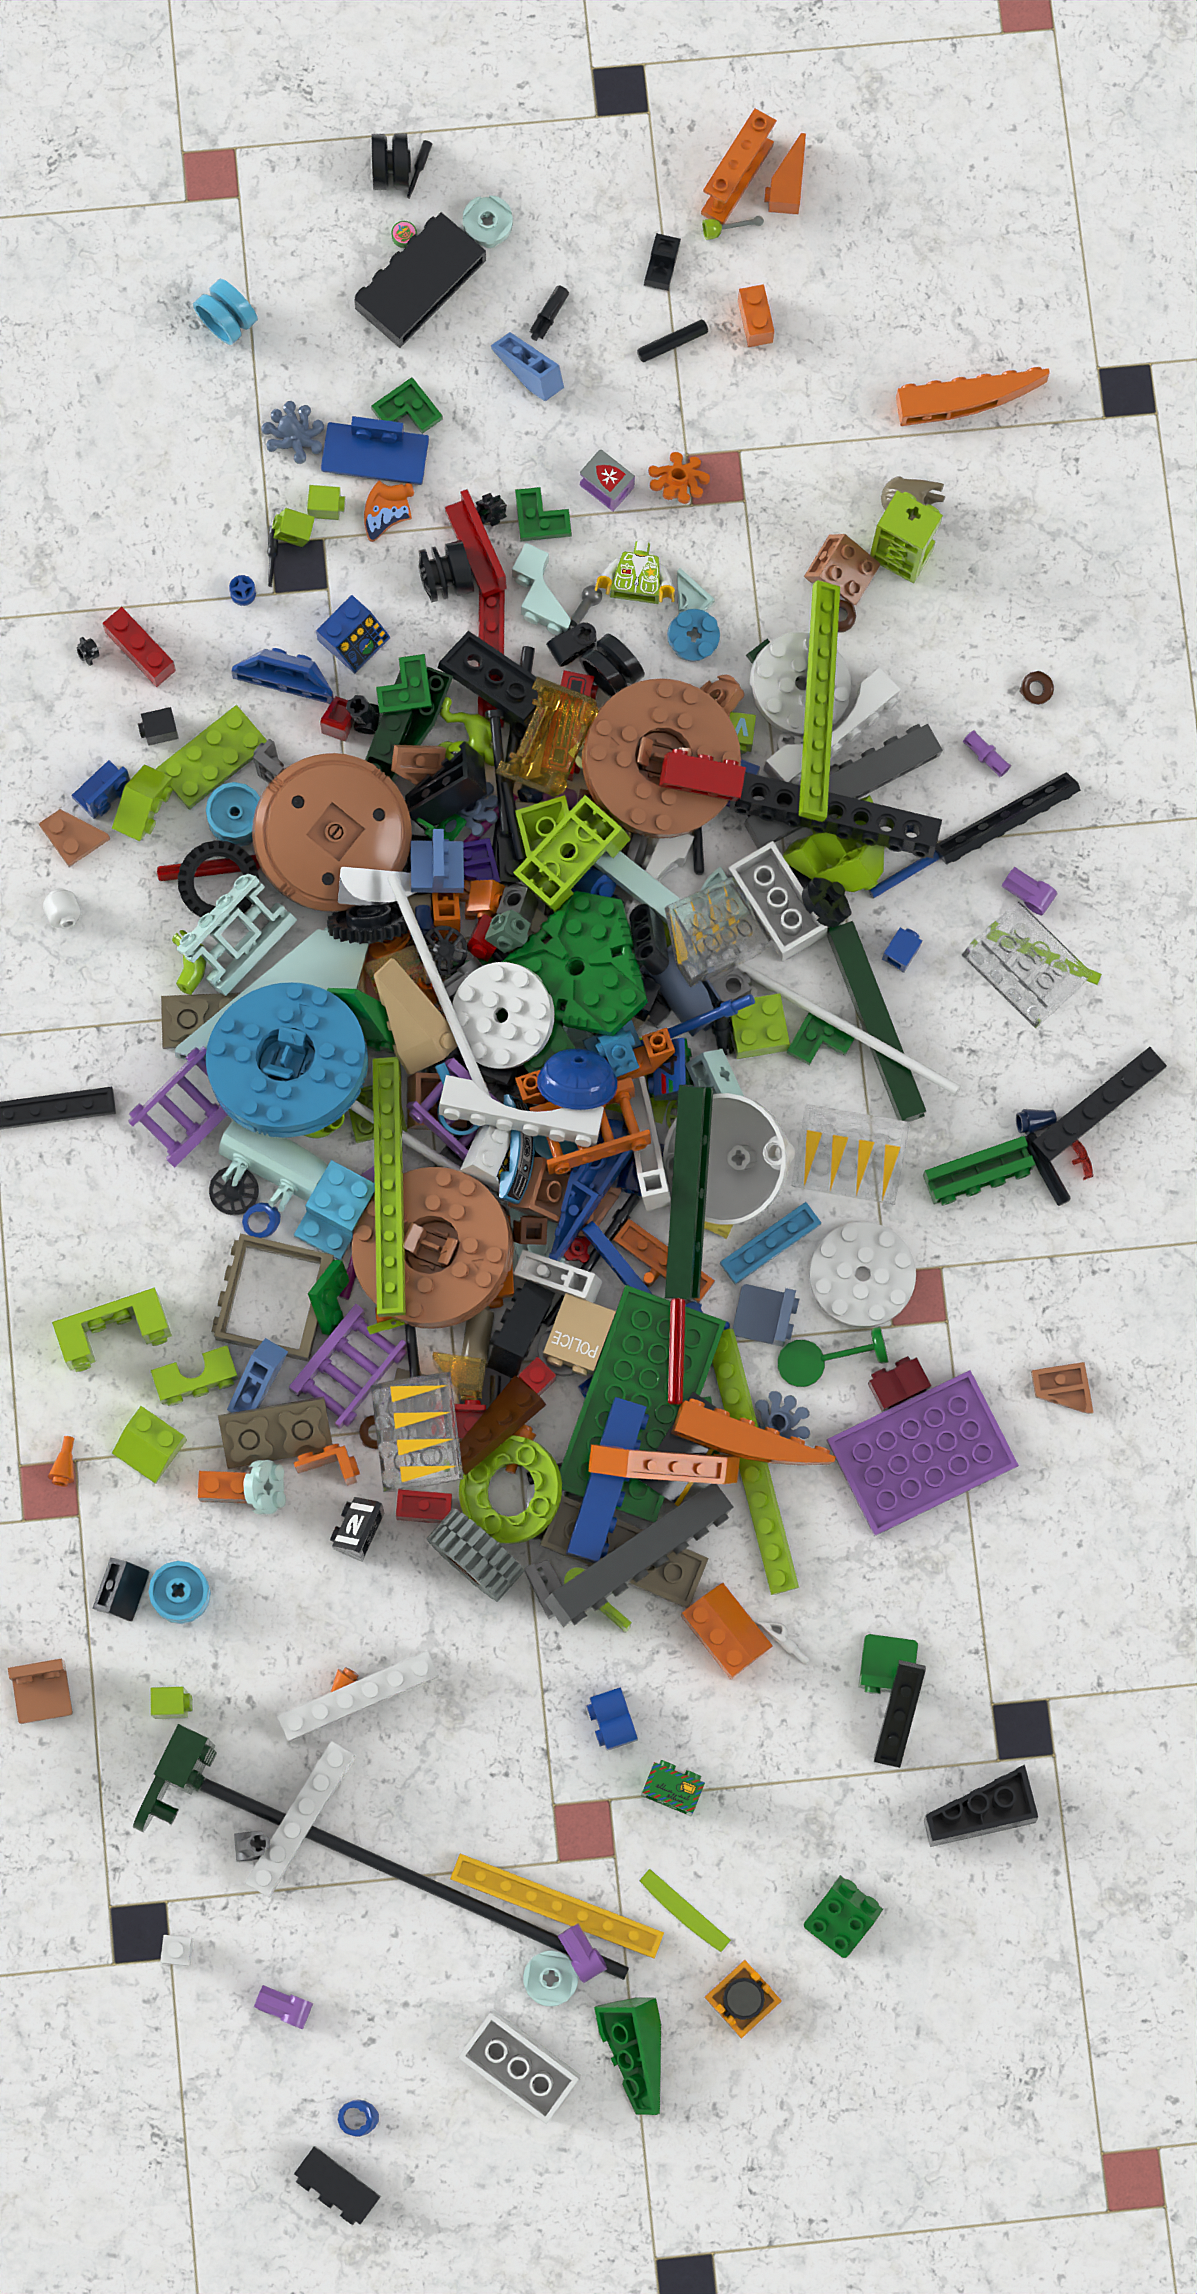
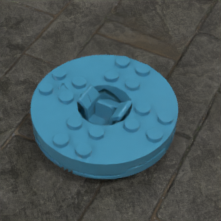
(287, 1059)

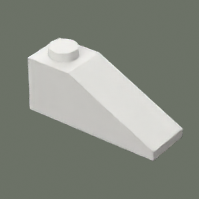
(558, 1276)

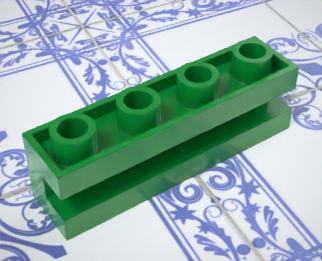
(979, 1170)

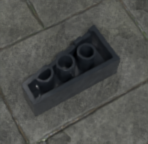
(986, 1810)

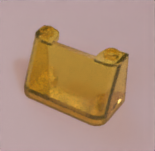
(551, 739)

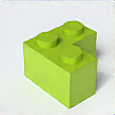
(140, 802)

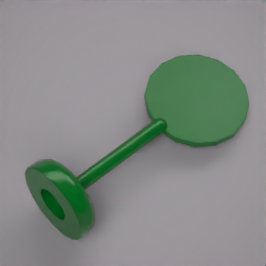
(803, 1362)

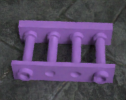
(420, 1113)
(196, 1132)
(338, 1342)

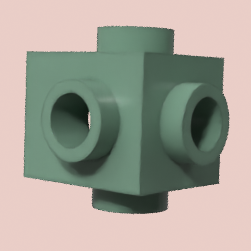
(508, 931)

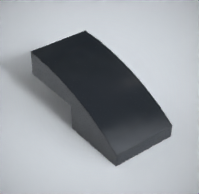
(662, 262)

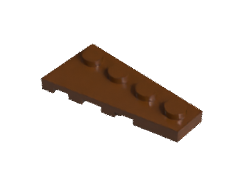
(502, 1419)

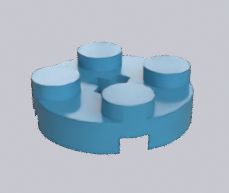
(706, 627)

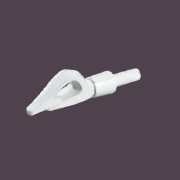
(782, 1639)

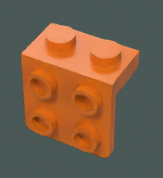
(331, 1454)

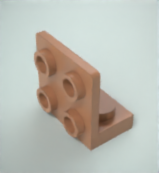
(844, 565)
(41, 1690)

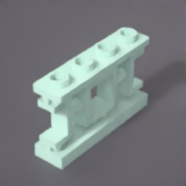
(250, 948)

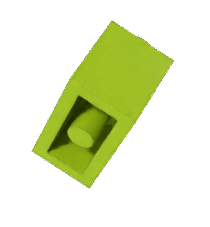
(170, 1702)

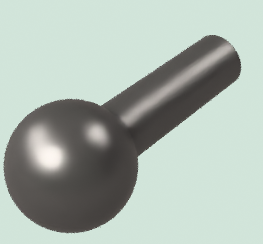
(590, 598)

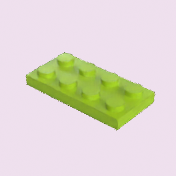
(212, 756)

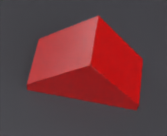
(337, 720)

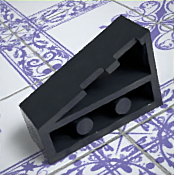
(450, 789)
(519, 1328)

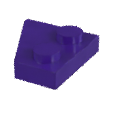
(479, 861)

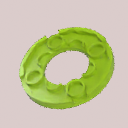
(542, 1507)

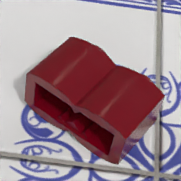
(899, 1383)

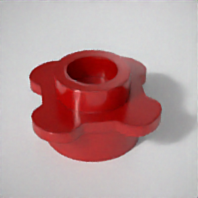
(581, 1255)

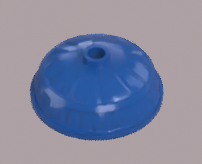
(577, 1080)

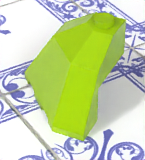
(837, 859)

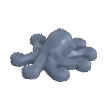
(293, 432)
(478, 812)
(782, 1417)

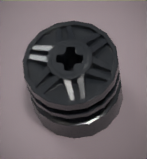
(446, 571)

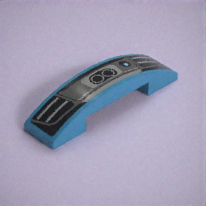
(522, 1149)

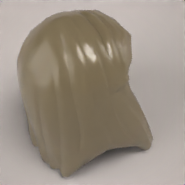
(918, 488)

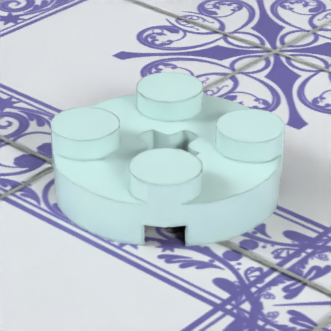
(485, 207)
(265, 1487)
(538, 1988)

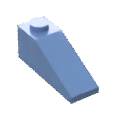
(530, 366)
(258, 1376)

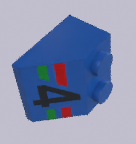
(670, 1074)

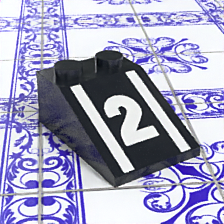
(358, 1528)

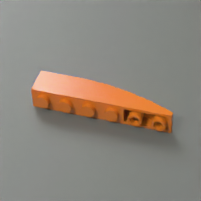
(964, 396)
(742, 1438)

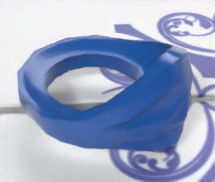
(274, 1216)
(371, 2113)

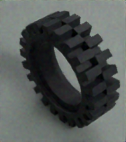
(194, 860)

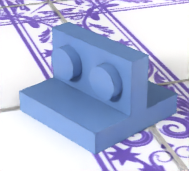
(437, 865)

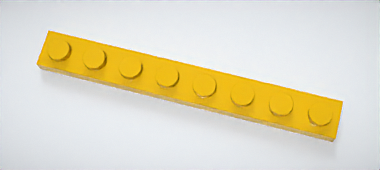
(557, 1905)

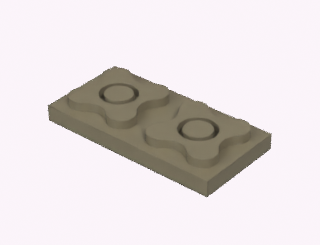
(187, 1013)
(275, 1432)

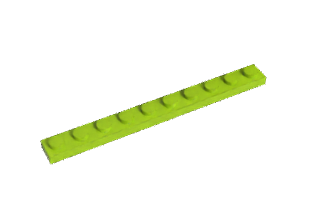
(819, 701)
(388, 1187)
(755, 1474)

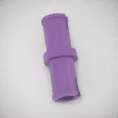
(986, 753)

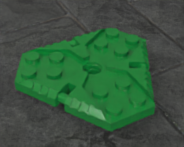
(586, 937)

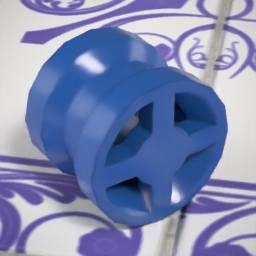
(242, 584)

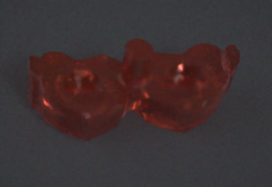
(1083, 1159)

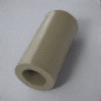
(478, 1335)

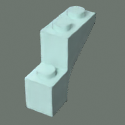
(540, 603)

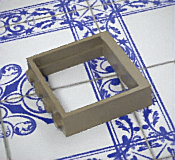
(233, 1275)

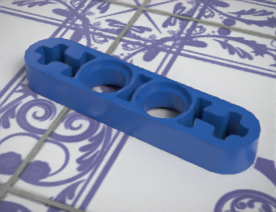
(613, 1257)

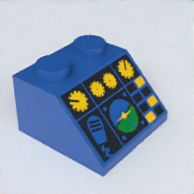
(352, 634)

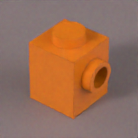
(485, 897)

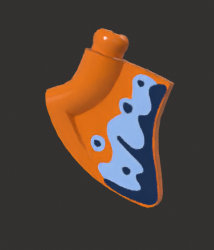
(386, 507)

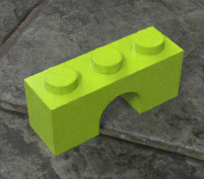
(218, 1372)

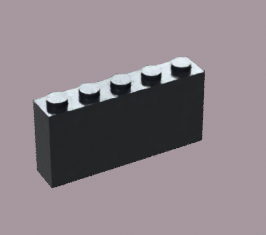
(419, 279)

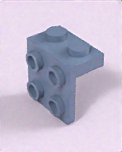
(765, 1314)

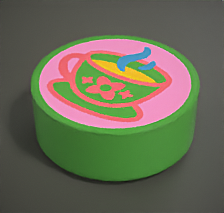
(402, 233)

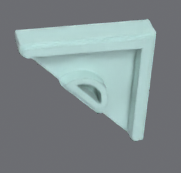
(691, 594)

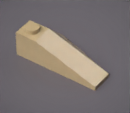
(416, 1024)

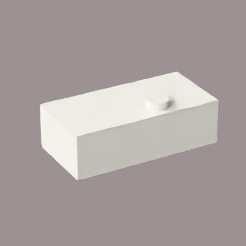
(777, 900)
(519, 2066)

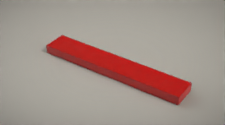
(492, 632)

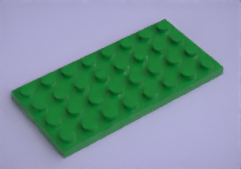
(637, 1370)

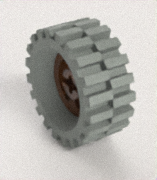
(475, 1554)

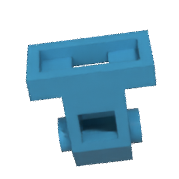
(617, 1048)

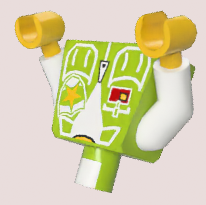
(637, 577)

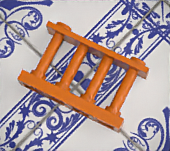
(738, 166)
(635, 1141)

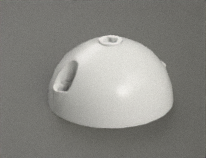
(738, 1187)

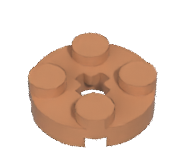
(725, 692)

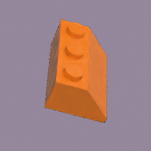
(726, 1630)

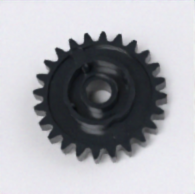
(367, 923)

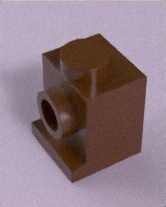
(530, 1230)

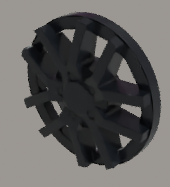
(444, 950)
(233, 1193)

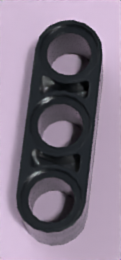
(649, 939)

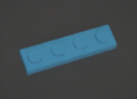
(770, 1243)

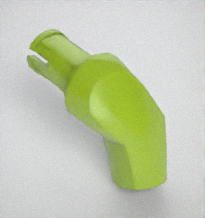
(192, 972)

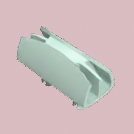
(274, 1159)

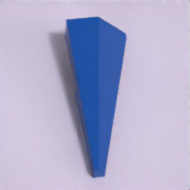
(583, 1194)

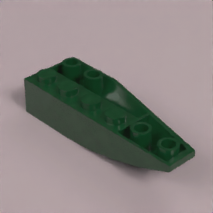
(407, 726)

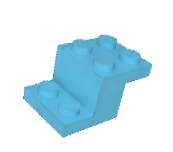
(335, 1210)

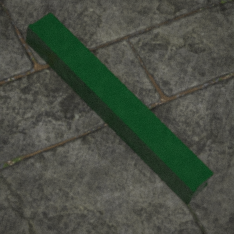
(875, 1020)
(689, 1192)

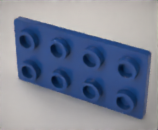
(375, 451)

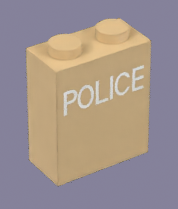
(578, 1335)

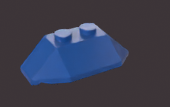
(284, 673)

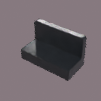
(121, 1589)

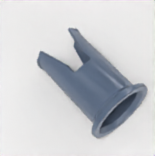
(684, 1000)

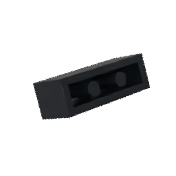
(336, 2186)

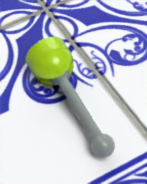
(712, 227)

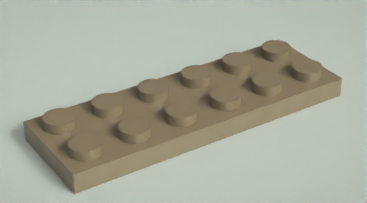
(672, 1581)

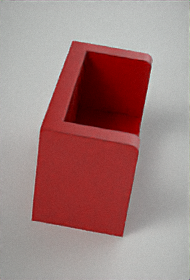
(423, 1506)

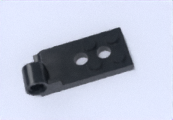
(510, 694)

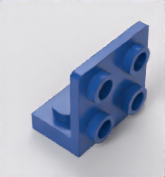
(102, 789)

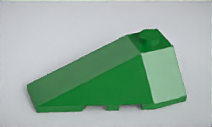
(634, 2038)

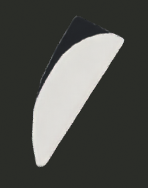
(369, 886)

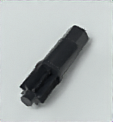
(549, 312)

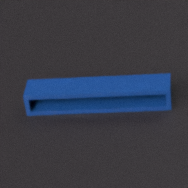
(604, 1490)

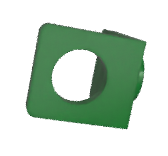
(460, 823)

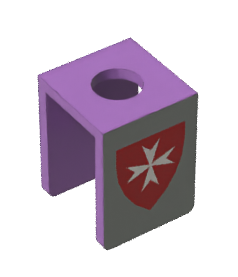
(607, 480)

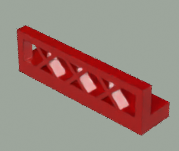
(478, 547)

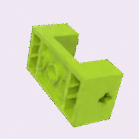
(902, 543)
(591, 834)
(72, 1329)

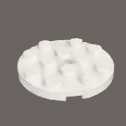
(775, 687)
(528, 1009)
(867, 1247)

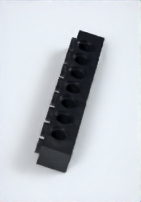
(849, 810)

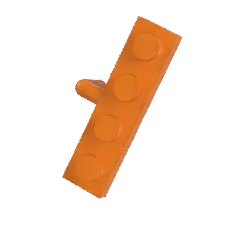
(652, 1254)

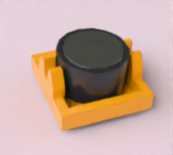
(743, 1999)

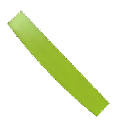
(684, 1911)

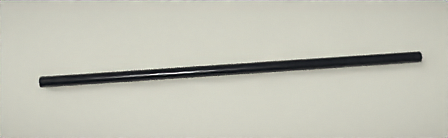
(403, 1874)

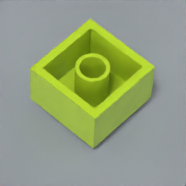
(760, 1028)

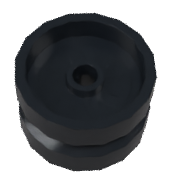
(390, 161)
(612, 665)

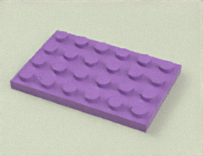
(922, 1453)

